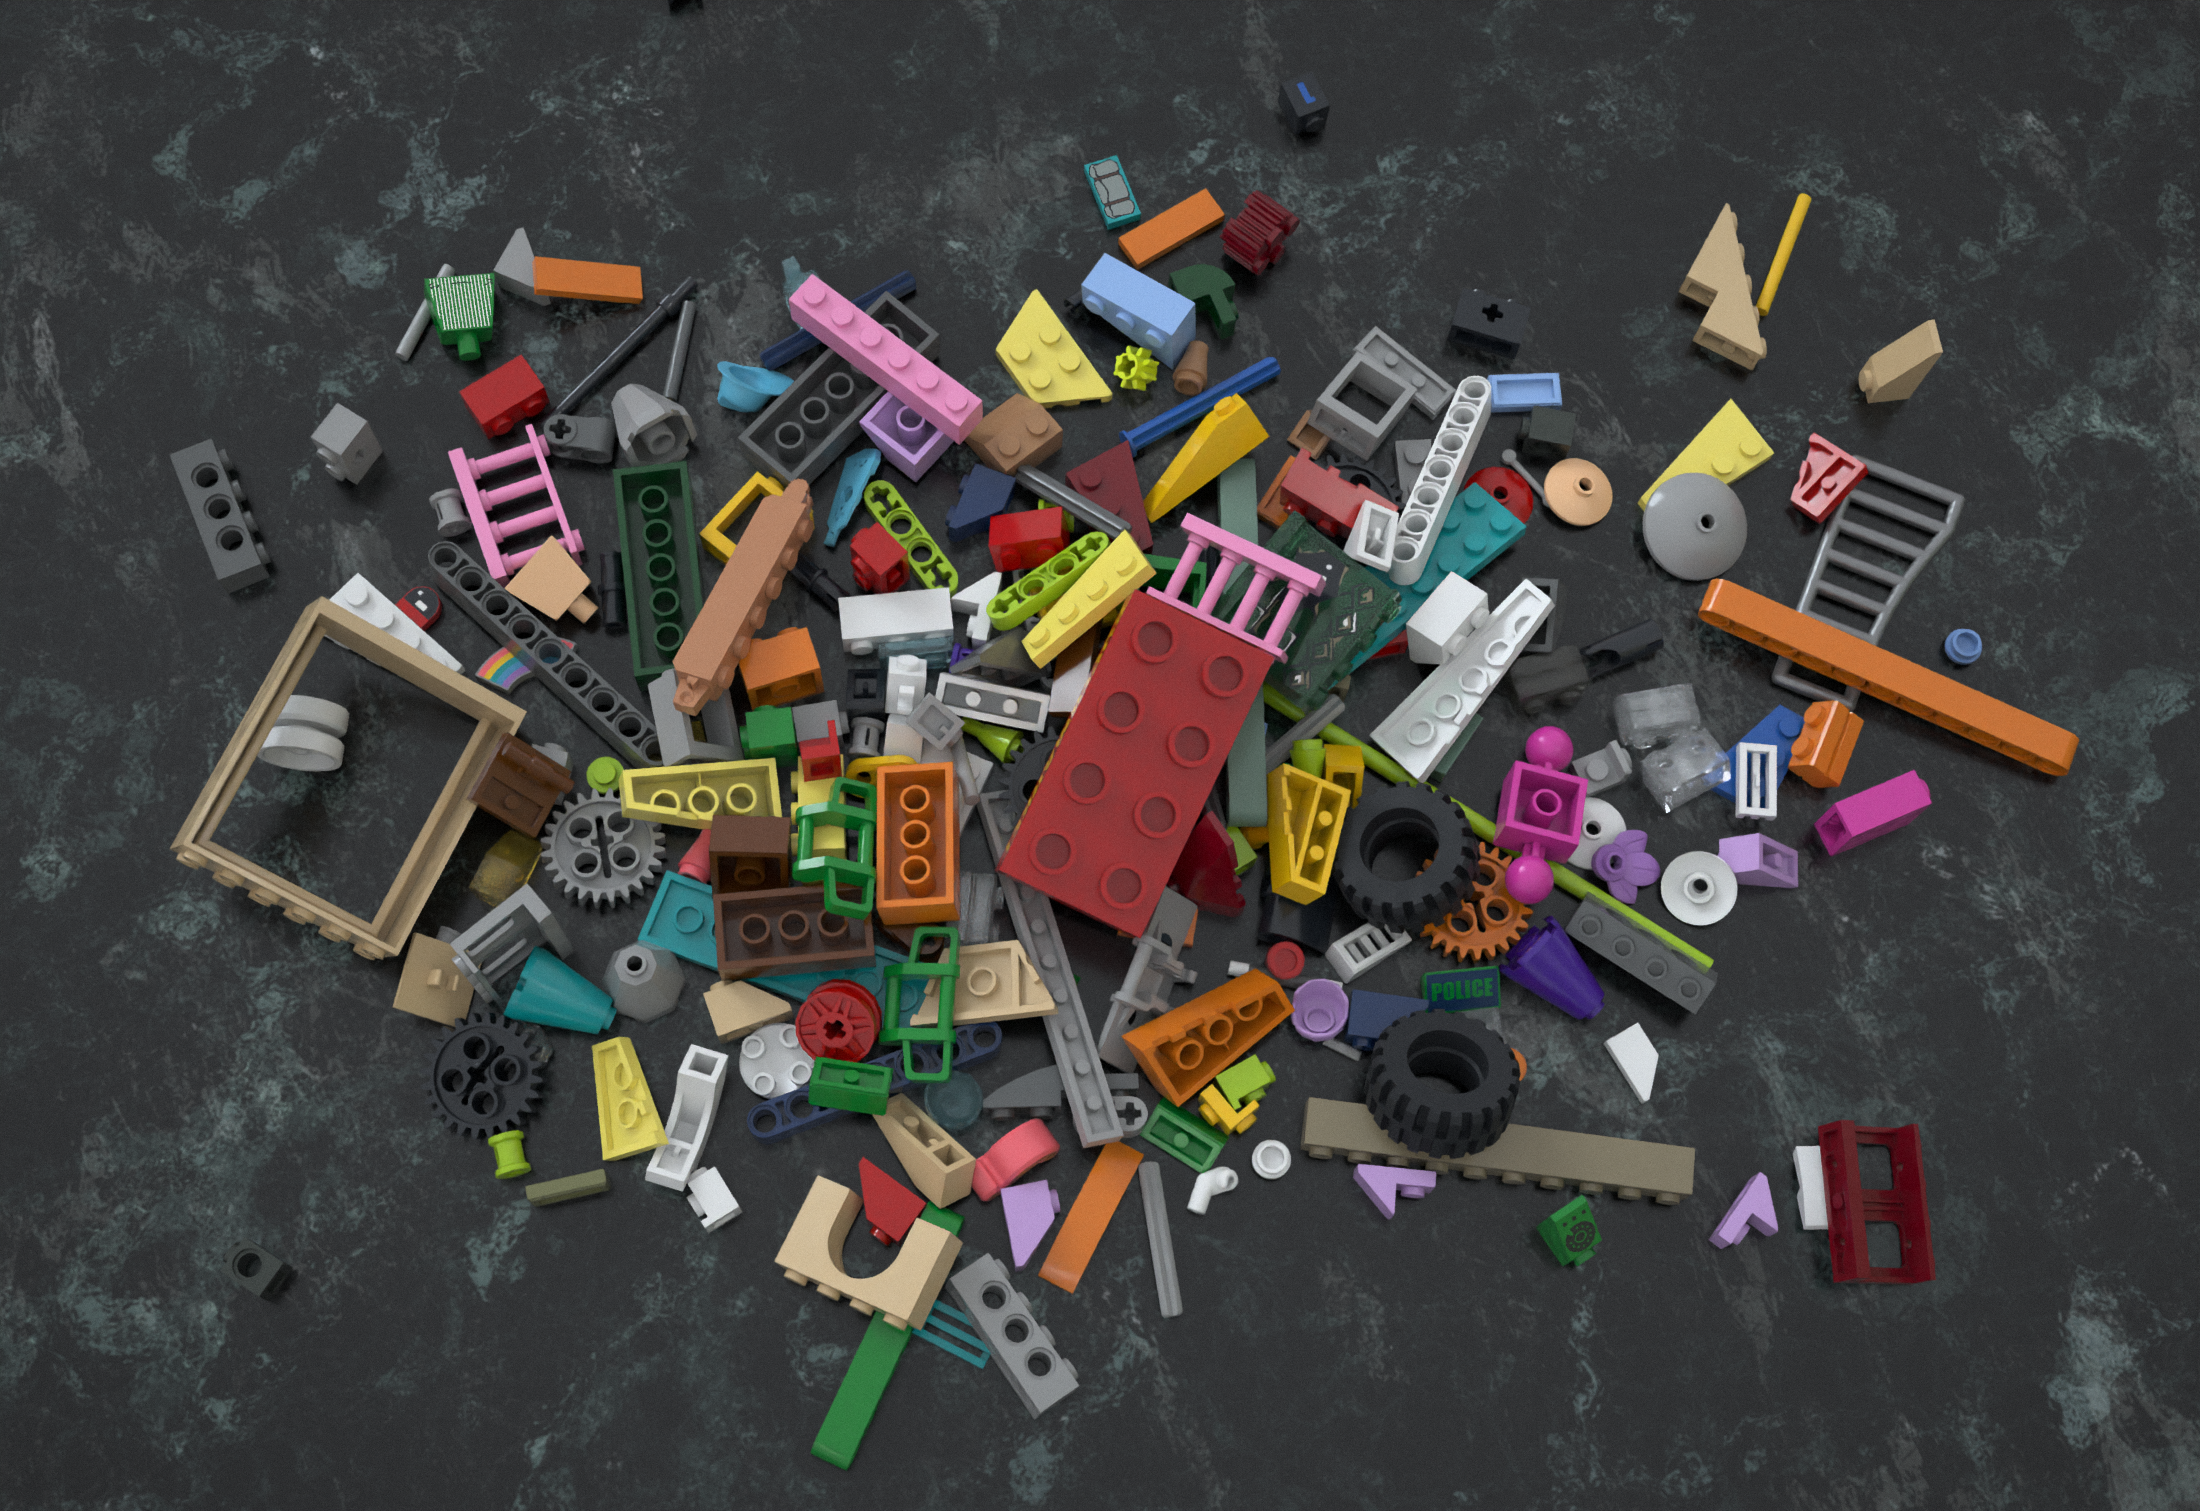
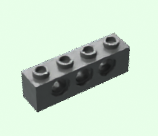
(194, 469)
(1641, 952)

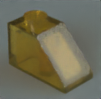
(506, 868)

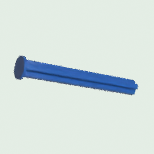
(1200, 404)

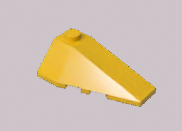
(1214, 446)

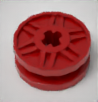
(850, 1005)

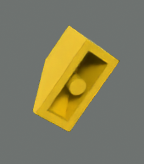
(1345, 768)

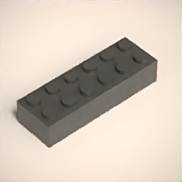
(824, 405)

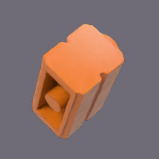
(1825, 744)

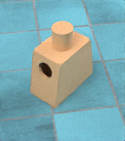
(553, 583)

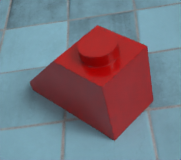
(888, 1205)

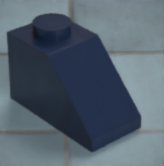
(1373, 1013)

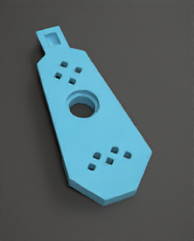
(849, 491)

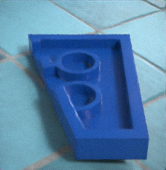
(1779, 728)

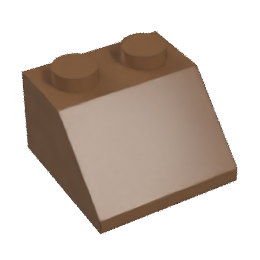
(1015, 435)

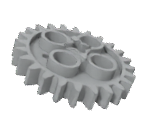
(567, 854)

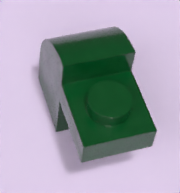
(1210, 291)

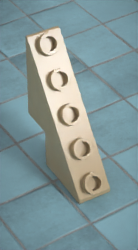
(1721, 284)

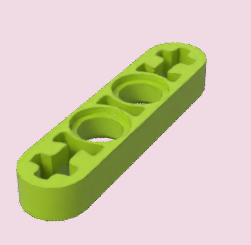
(914, 538)
(1045, 577)

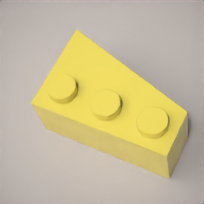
(828, 839)

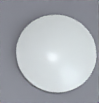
(774, 1061)

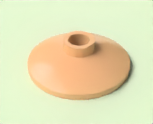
(1567, 497)

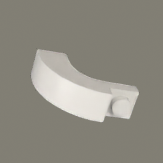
(691, 1117)

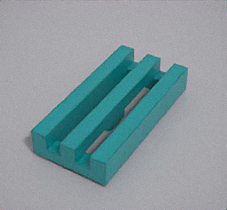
(945, 1345)

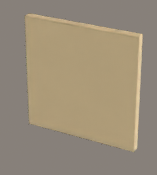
(433, 983)

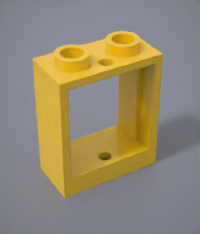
(712, 535)

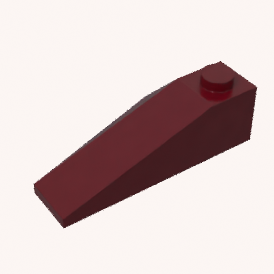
(1207, 870)

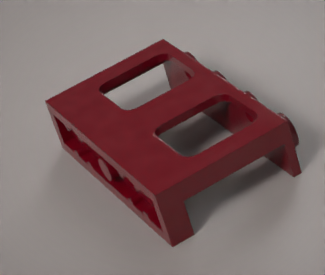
(1851, 1206)

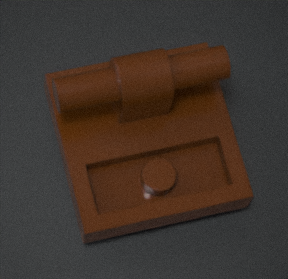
(519, 785)

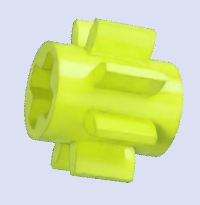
(1136, 368)

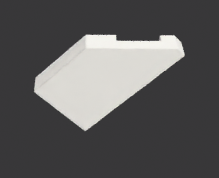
(1635, 1059)

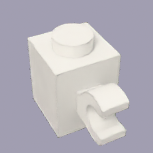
(905, 684)

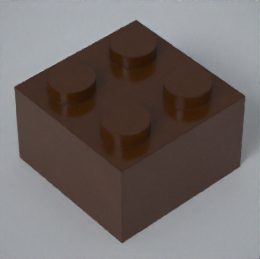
(750, 853)

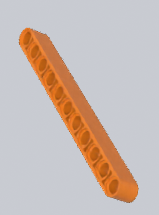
(1888, 677)

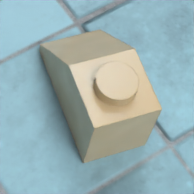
(742, 1009)

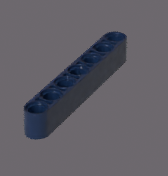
(782, 1106)

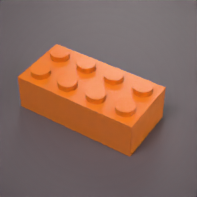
(918, 843)

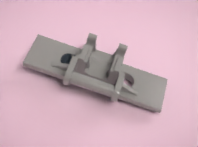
(1148, 977)

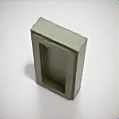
(568, 1187)

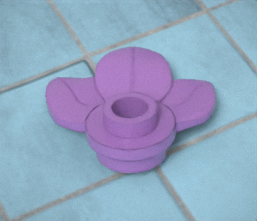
(1630, 868)

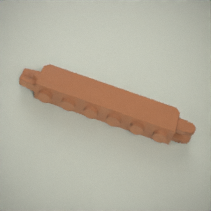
(742, 597)

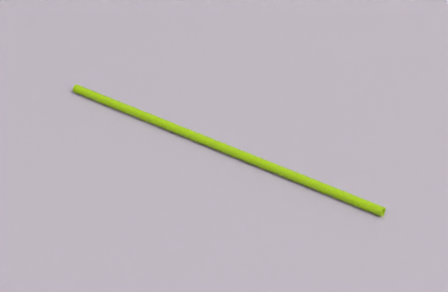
(1479, 824)

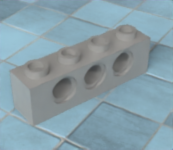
(1012, 1358)

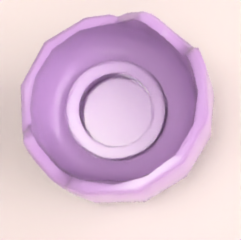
(1320, 1010)

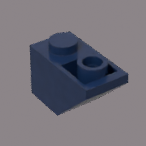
(983, 495)

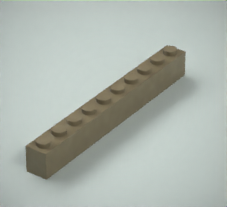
(1519, 1155)

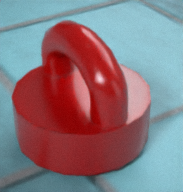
(1284, 960)

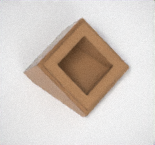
(1309, 437)

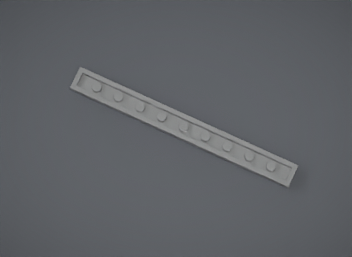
(1069, 1029)

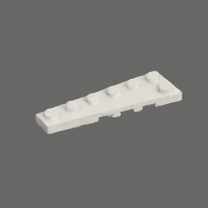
(1446, 701)

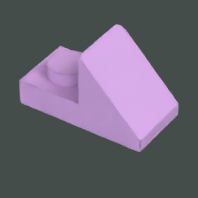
(1382, 1182)
(1751, 1205)

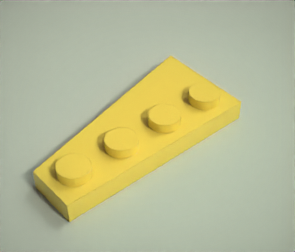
(1724, 449)
(1092, 597)

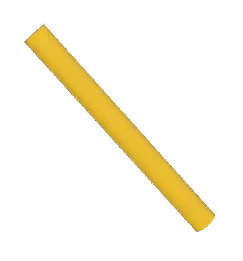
(1783, 253)

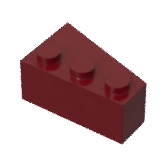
(1113, 485)

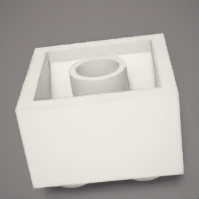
(1446, 620)

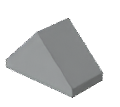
(515, 269)

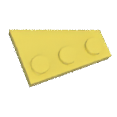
(624, 1102)

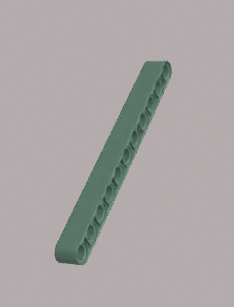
(1247, 758)

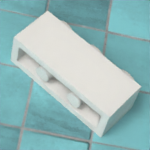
(893, 618)
(993, 702)

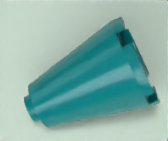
(558, 996)

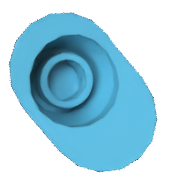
(749, 387)

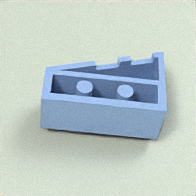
(1141, 309)

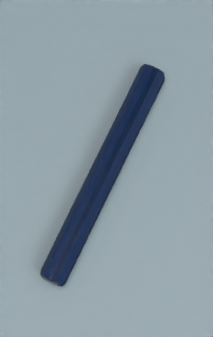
(804, 340)

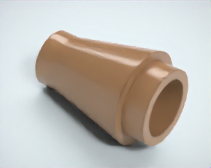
(1191, 372)

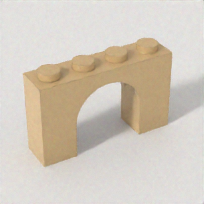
(900, 1292)

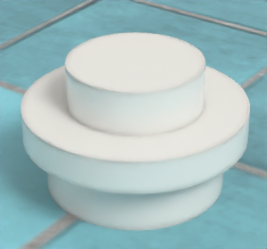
(1271, 1159)

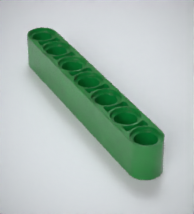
(870, 1373)

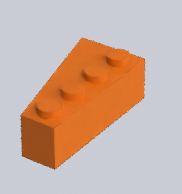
(1207, 1034)

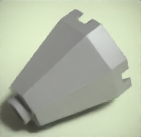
(651, 426)
(643, 981)

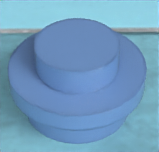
(1963, 646)

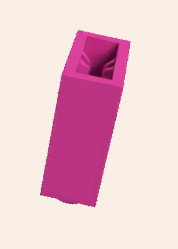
(1873, 812)

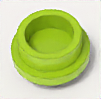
(604, 774)

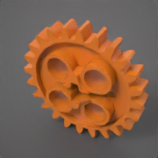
(1488, 896)

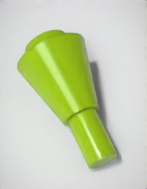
(995, 738)

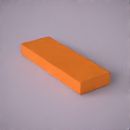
(1171, 229)
(587, 280)

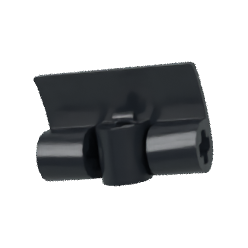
(1292, 921)

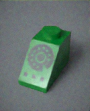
(1571, 1232)

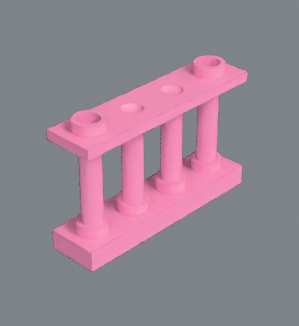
(481, 502)
(1267, 567)

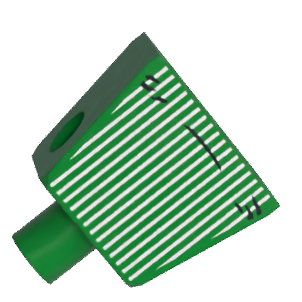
(462, 311)

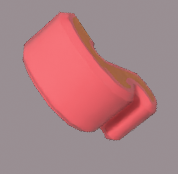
(1013, 1157)

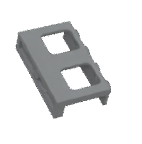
(528, 917)

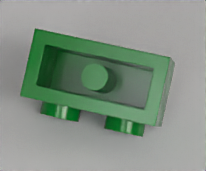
(770, 735)

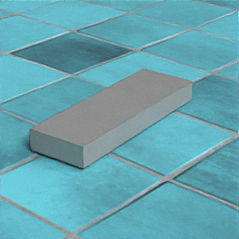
(1432, 391)

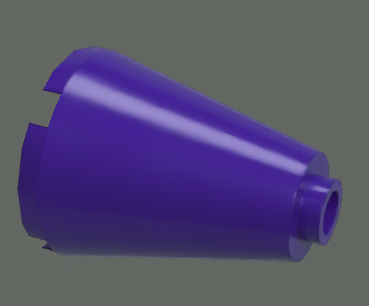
(1554, 970)

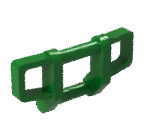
(836, 869)
(944, 1033)

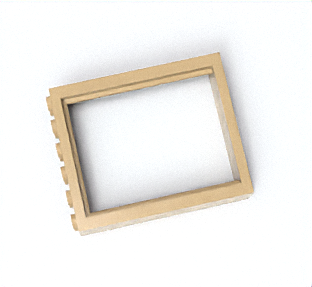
(439, 833)

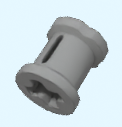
(450, 512)
(864, 728)

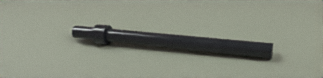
(666, 307)

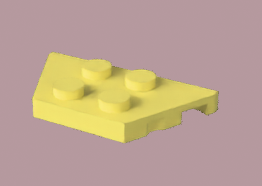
(1047, 359)

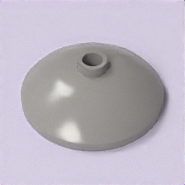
(1675, 529)

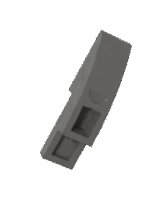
(1041, 1094)

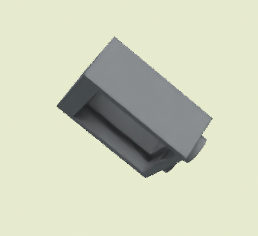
(1362, 434)
(675, 728)

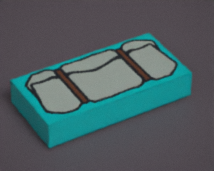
(1112, 192)

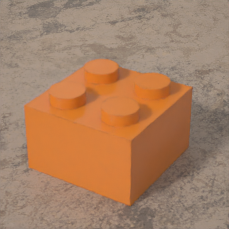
(781, 669)

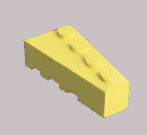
(698, 791)

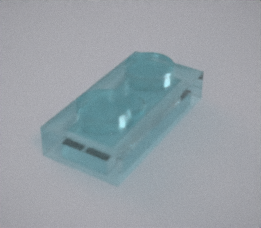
(934, 650)

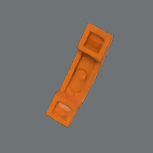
(1090, 1215)

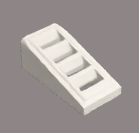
(1350, 962)

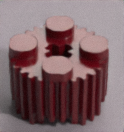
(1258, 232)

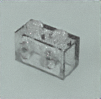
(1685, 769)

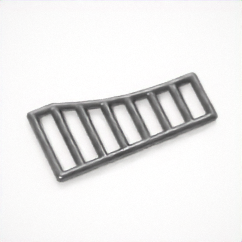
(1900, 583)

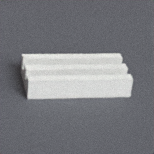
(1754, 810)

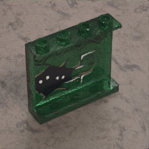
(1324, 629)

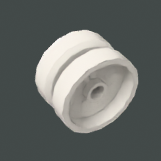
(307, 735)

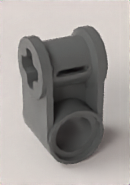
(583, 438)

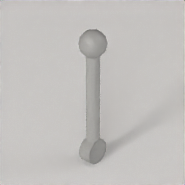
(1509, 458)

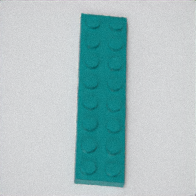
(1470, 538)
(685, 925)

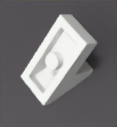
(974, 602)

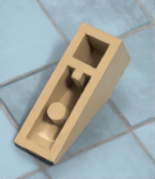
(1901, 365)
(927, 1152)

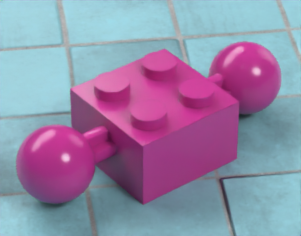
(1540, 814)

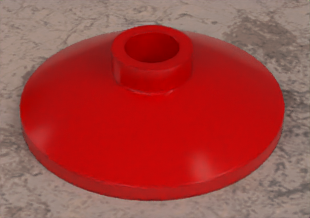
(1515, 488)

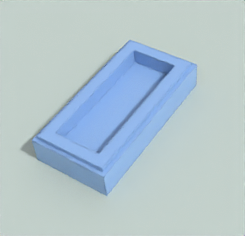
(1524, 391)

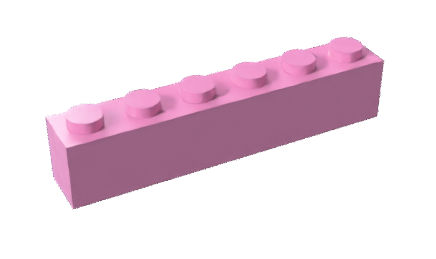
(886, 359)

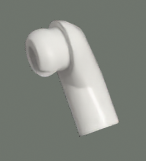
(1210, 1184)

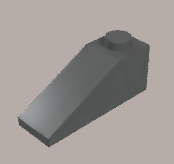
(1001, 661)

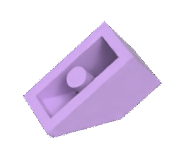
(1760, 861)
(1028, 1218)

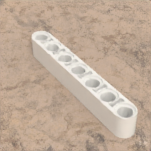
(1440, 479)

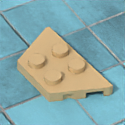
(993, 985)

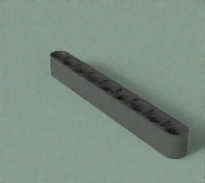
(541, 645)

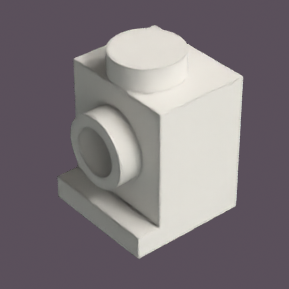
(711, 1197)

